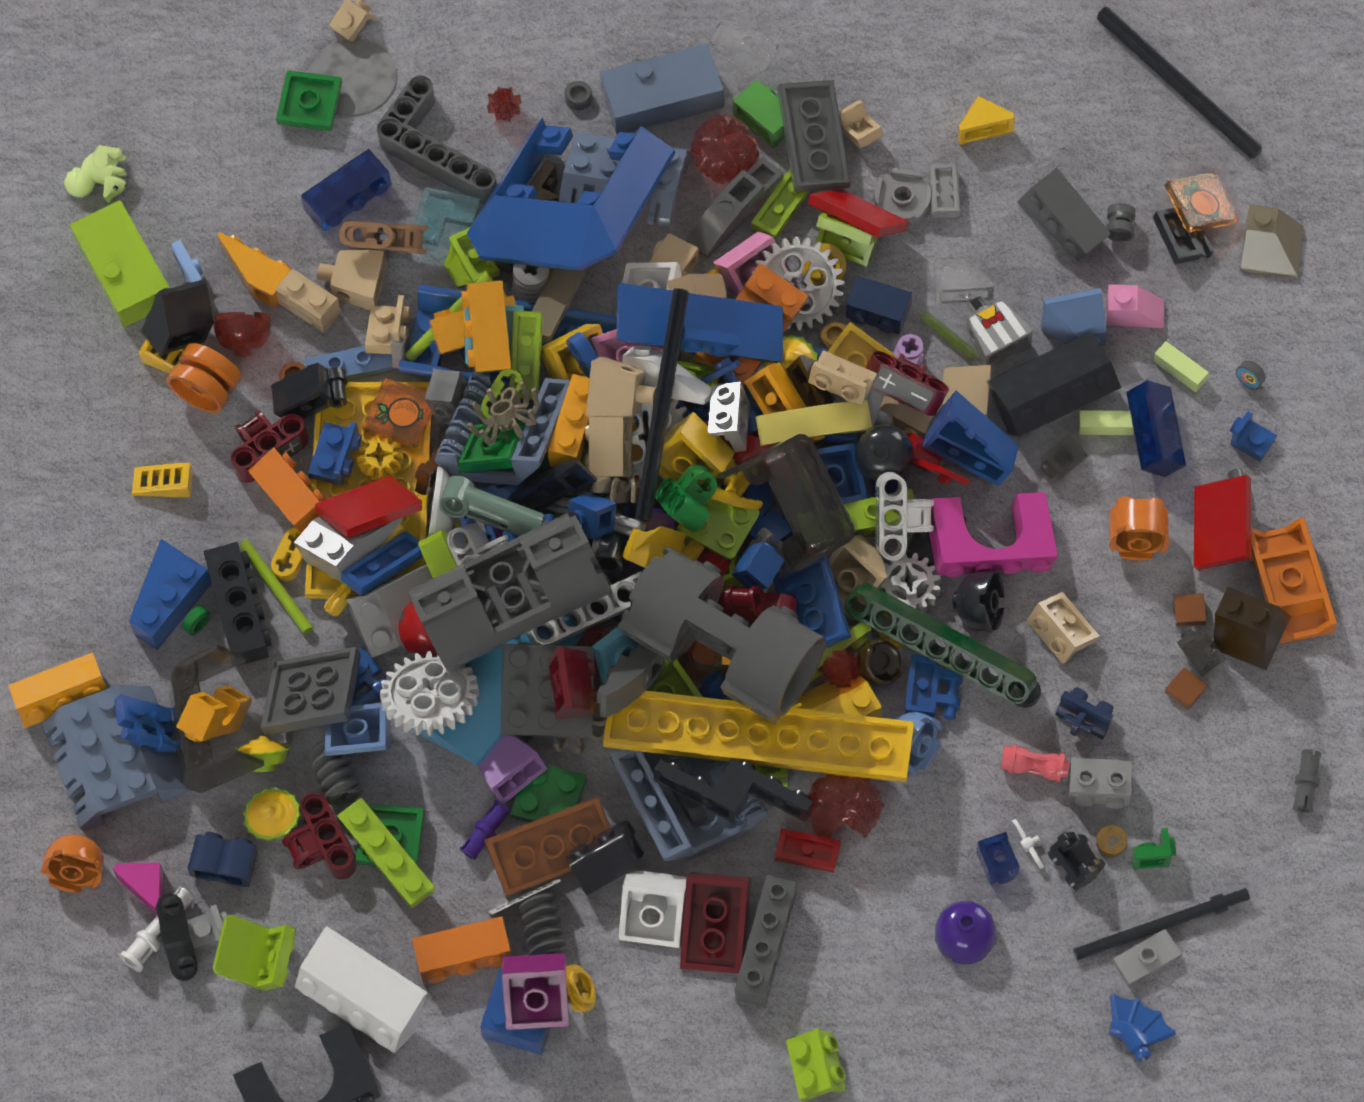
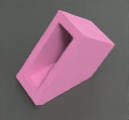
(1133, 307)

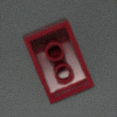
(571, 683)
(715, 922)

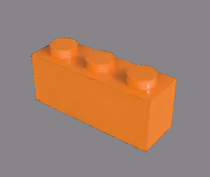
(287, 487)
(461, 950)

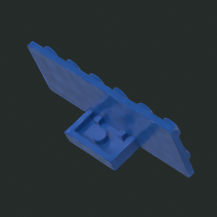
(710, 323)

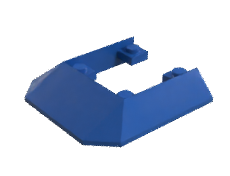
(563, 234)

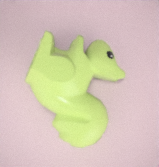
(98, 168)

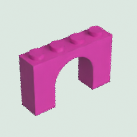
(960, 554)

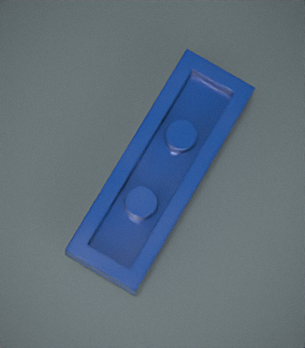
(382, 563)

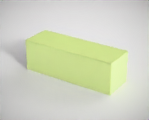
(1180, 366)
(1105, 423)

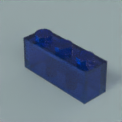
(346, 190)
(1156, 428)

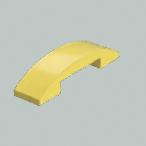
(813, 421)

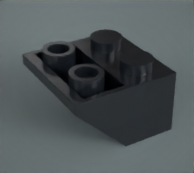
(179, 317)

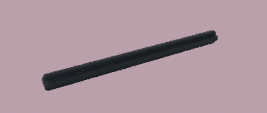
(1179, 82)
(661, 405)

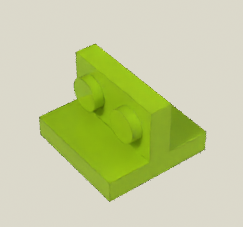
(853, 242)

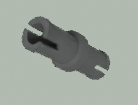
(1307, 781)

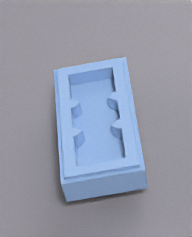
(190, 268)

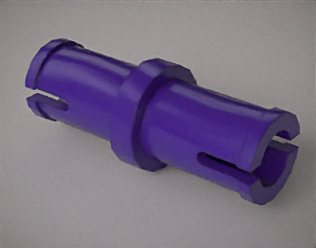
(485, 829)

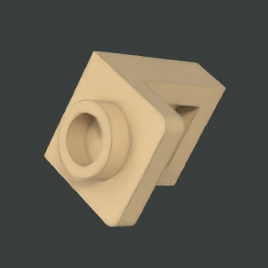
(351, 18)
(858, 125)

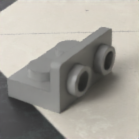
(729, 414)

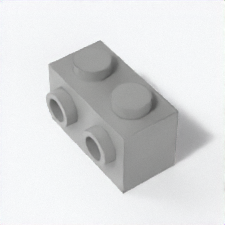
(1100, 782)

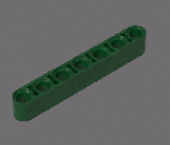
(954, 641)

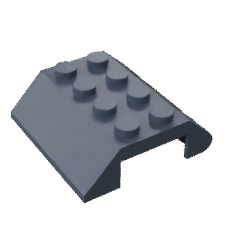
(591, 168)
(530, 447)
(105, 764)
(662, 813)

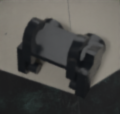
(1076, 859)

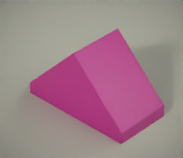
(143, 880)

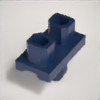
(1084, 715)

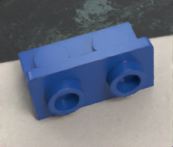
(334, 453)

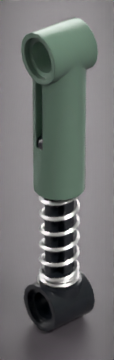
(463, 499)

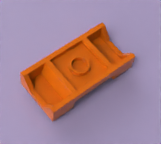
(763, 288)
(1293, 580)

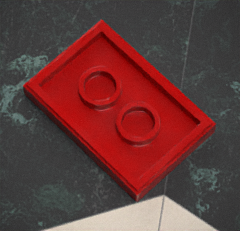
(858, 212)
(368, 506)
(1222, 522)

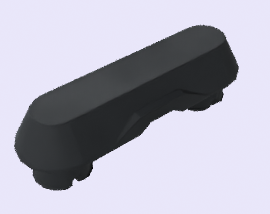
(176, 937)

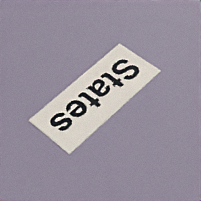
(526, 895)

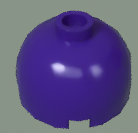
(965, 932)

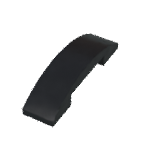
(553, 485)

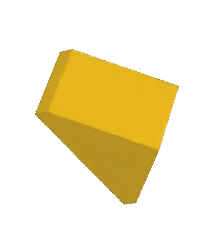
(984, 121)

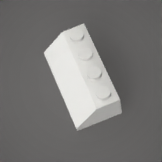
(361, 990)

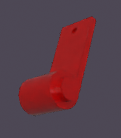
(931, 462)

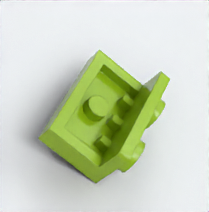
(816, 1064)

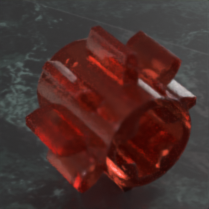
(504, 104)
(841, 668)

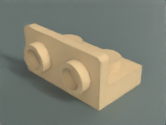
(384, 324)
(842, 377)
(1061, 627)

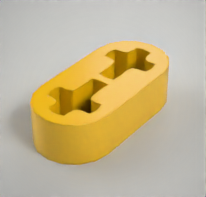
(284, 552)

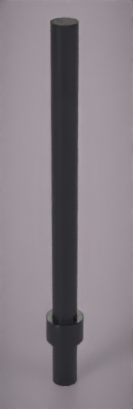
(1217, 904)

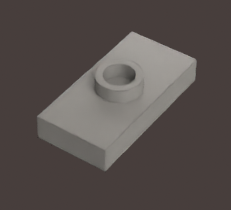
(944, 190)
(1146, 957)

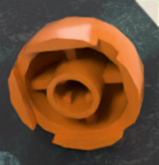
(73, 863)

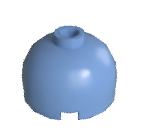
(924, 740)

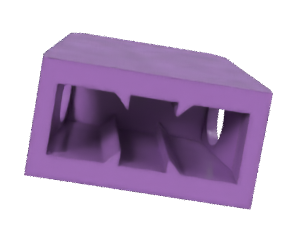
(510, 767)

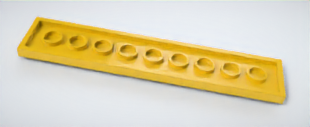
(731, 731)

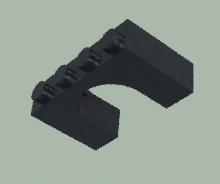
(351, 1074)

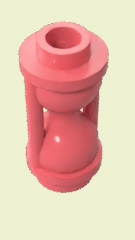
(1021, 760)

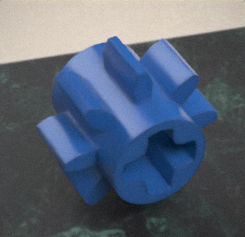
(712, 686)

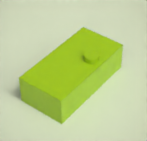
(119, 261)

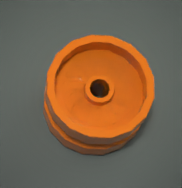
(204, 378)

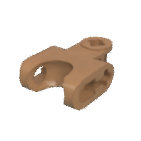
(402, 237)

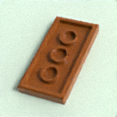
(540, 848)

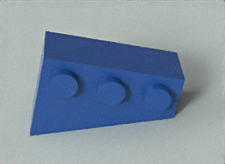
(971, 440)
(167, 594)

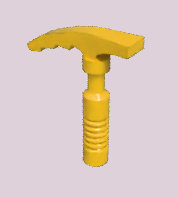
(729, 495)

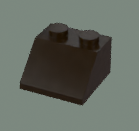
(1248, 628)

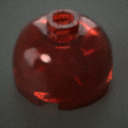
(242, 331)

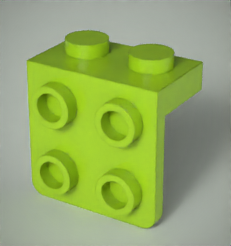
(724, 528)
(254, 953)

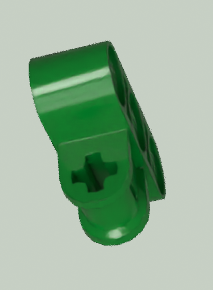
(686, 499)

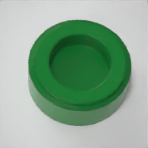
(196, 620)

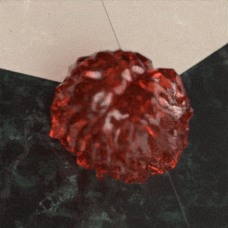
(723, 148)
(844, 801)

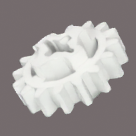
(920, 578)

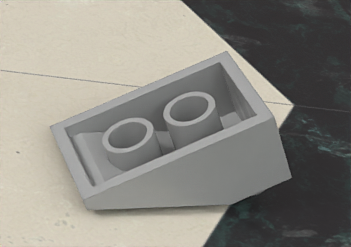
(333, 552)
(381, 610)

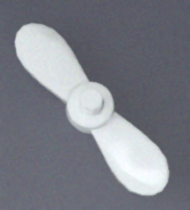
(1027, 843)

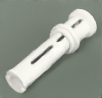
(149, 940)

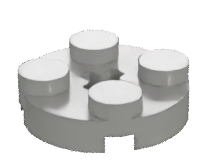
(916, 190)

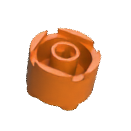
(1138, 528)

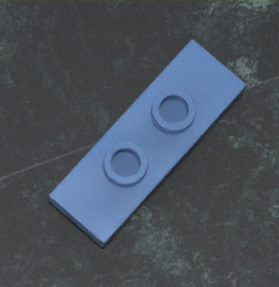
(355, 362)

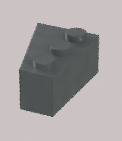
(1064, 214)

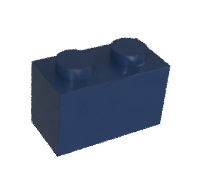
(878, 305)

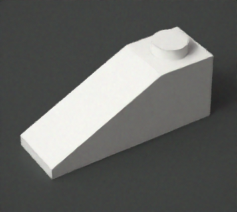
(686, 385)

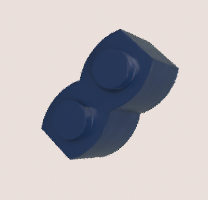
(222, 859)

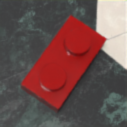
(807, 850)

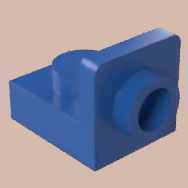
(1251, 437)

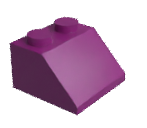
(535, 991)

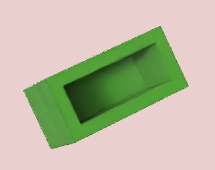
(761, 112)

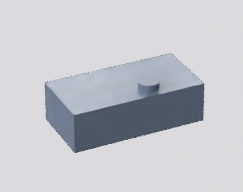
(662, 89)

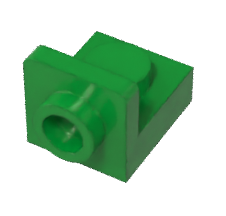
(1152, 855)

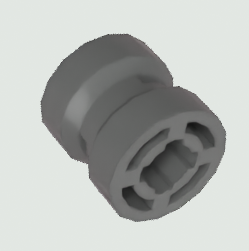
(1120, 222)

